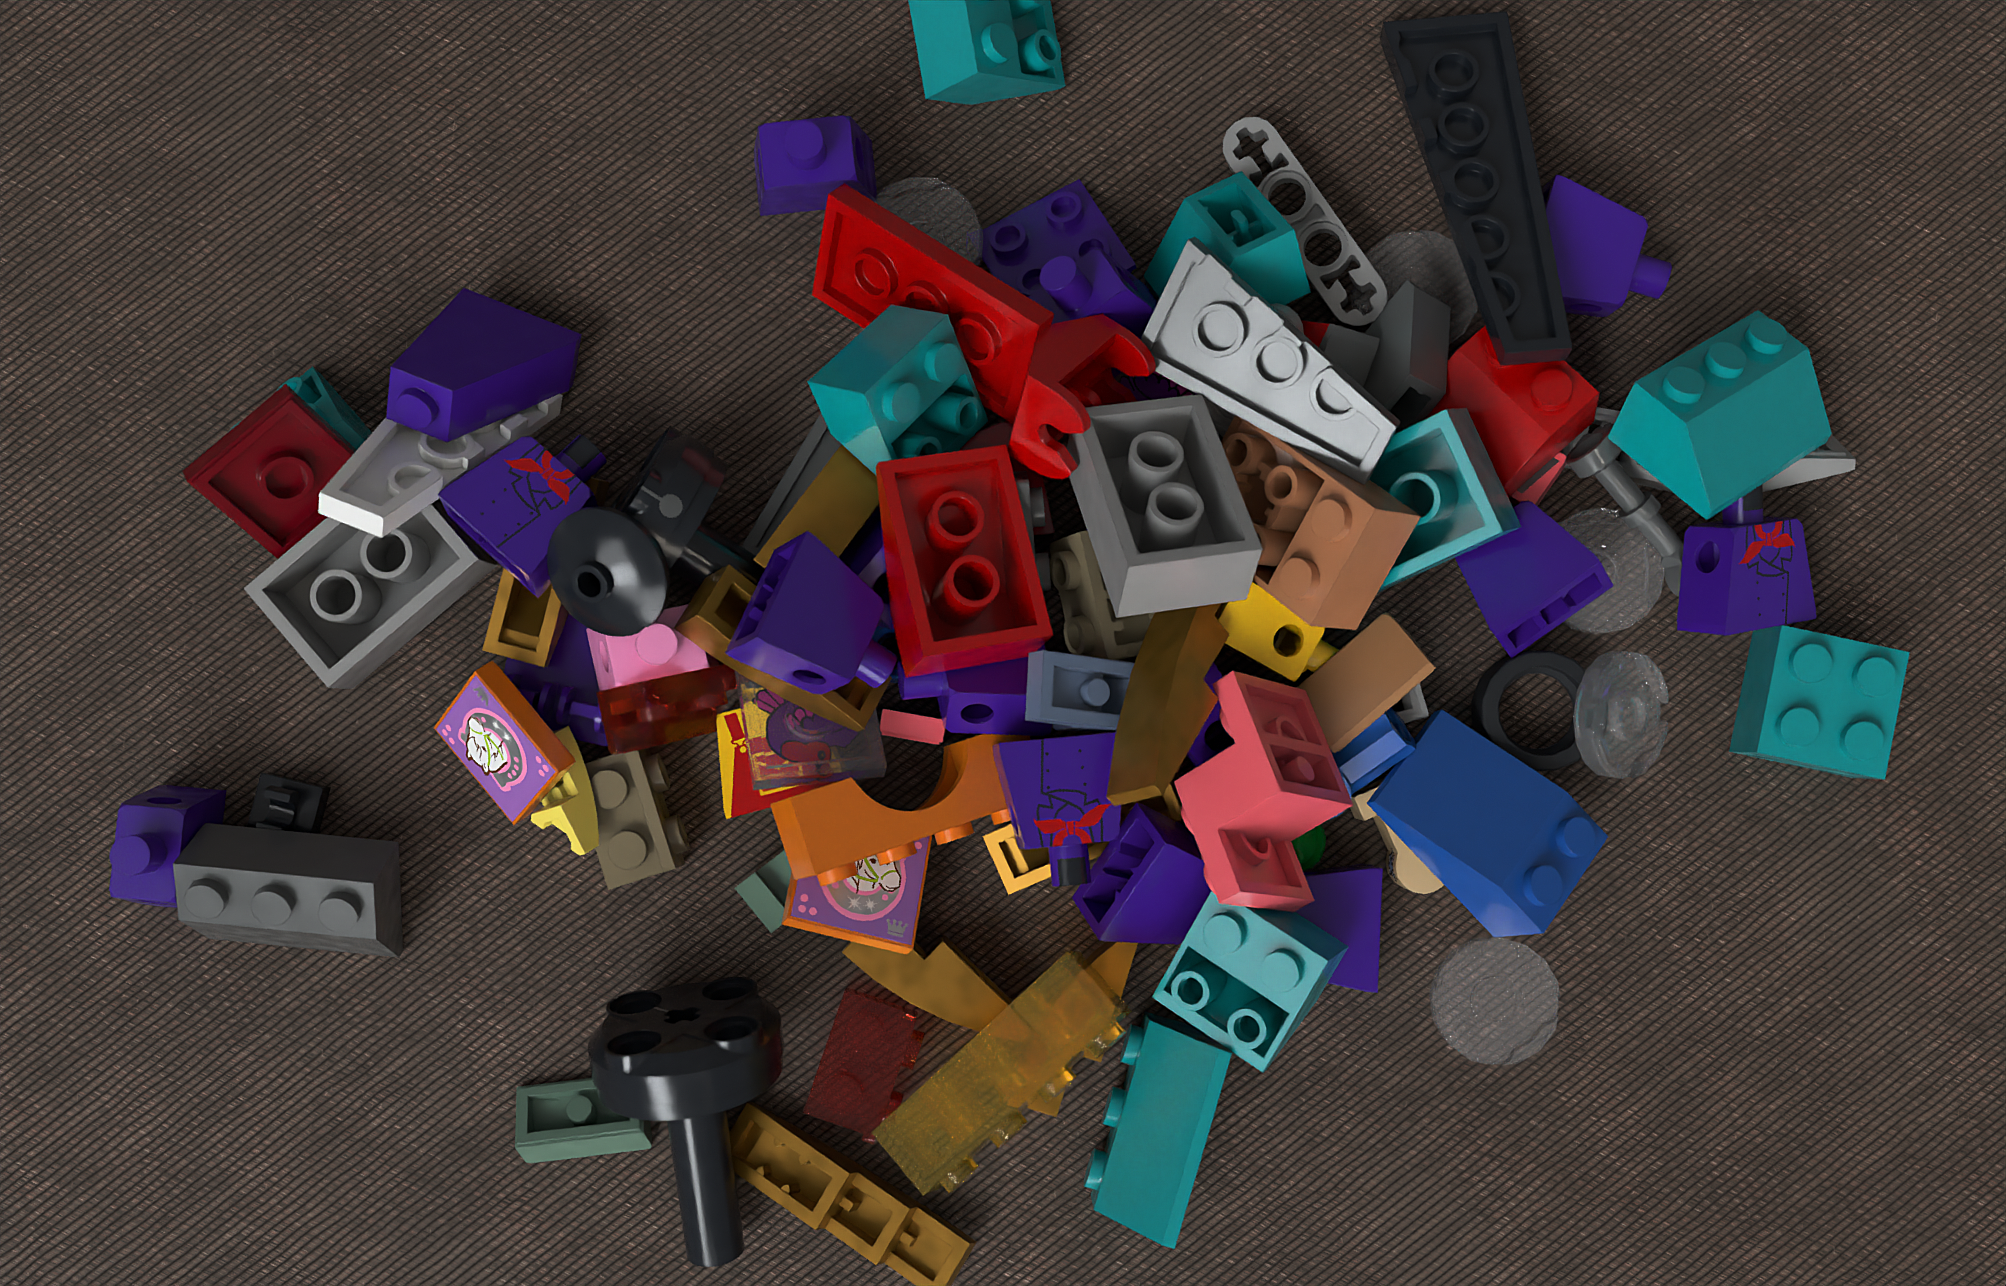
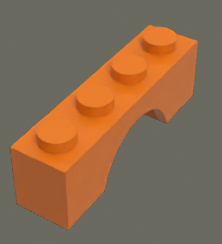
(841, 824)

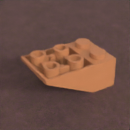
(1318, 529)

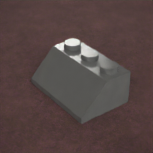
(291, 889)

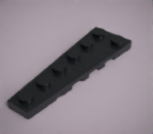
(1477, 144)

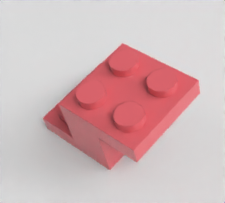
(1261, 794)

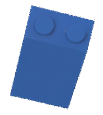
(1488, 827)

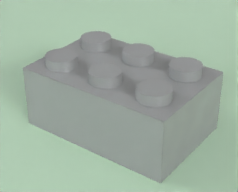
(1162, 506)
(361, 597)

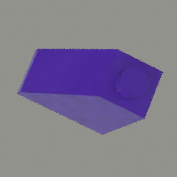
(479, 367)

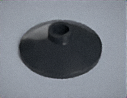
(623, 559)

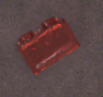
(664, 708)
(862, 1063)

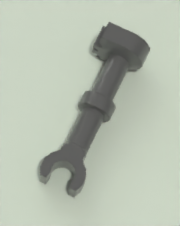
(1596, 457)

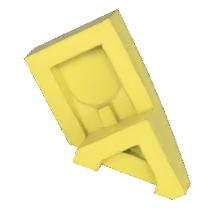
(571, 802)

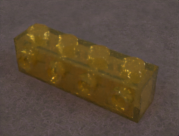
(1003, 1072)

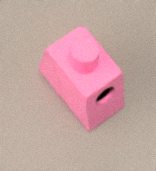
(646, 655)

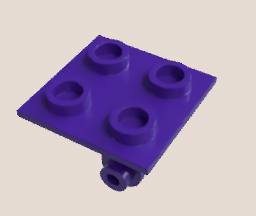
(1051, 227)
(565, 689)

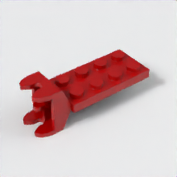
(1019, 361)

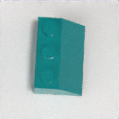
(1725, 414)
(1157, 1127)

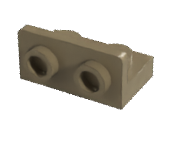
(1088, 611)
(633, 818)

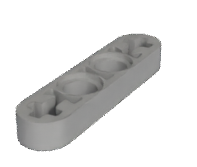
(1313, 218)

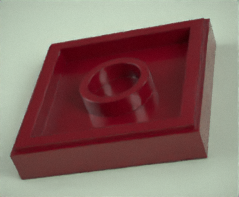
(272, 470)

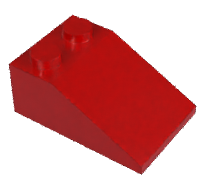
(1518, 409)
(959, 561)

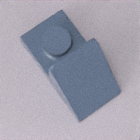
(1076, 691)

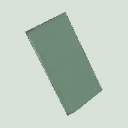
(572, 1122)

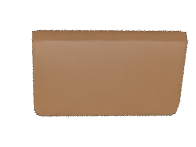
(1365, 679)

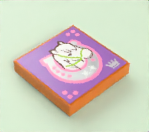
(504, 742)
(870, 908)

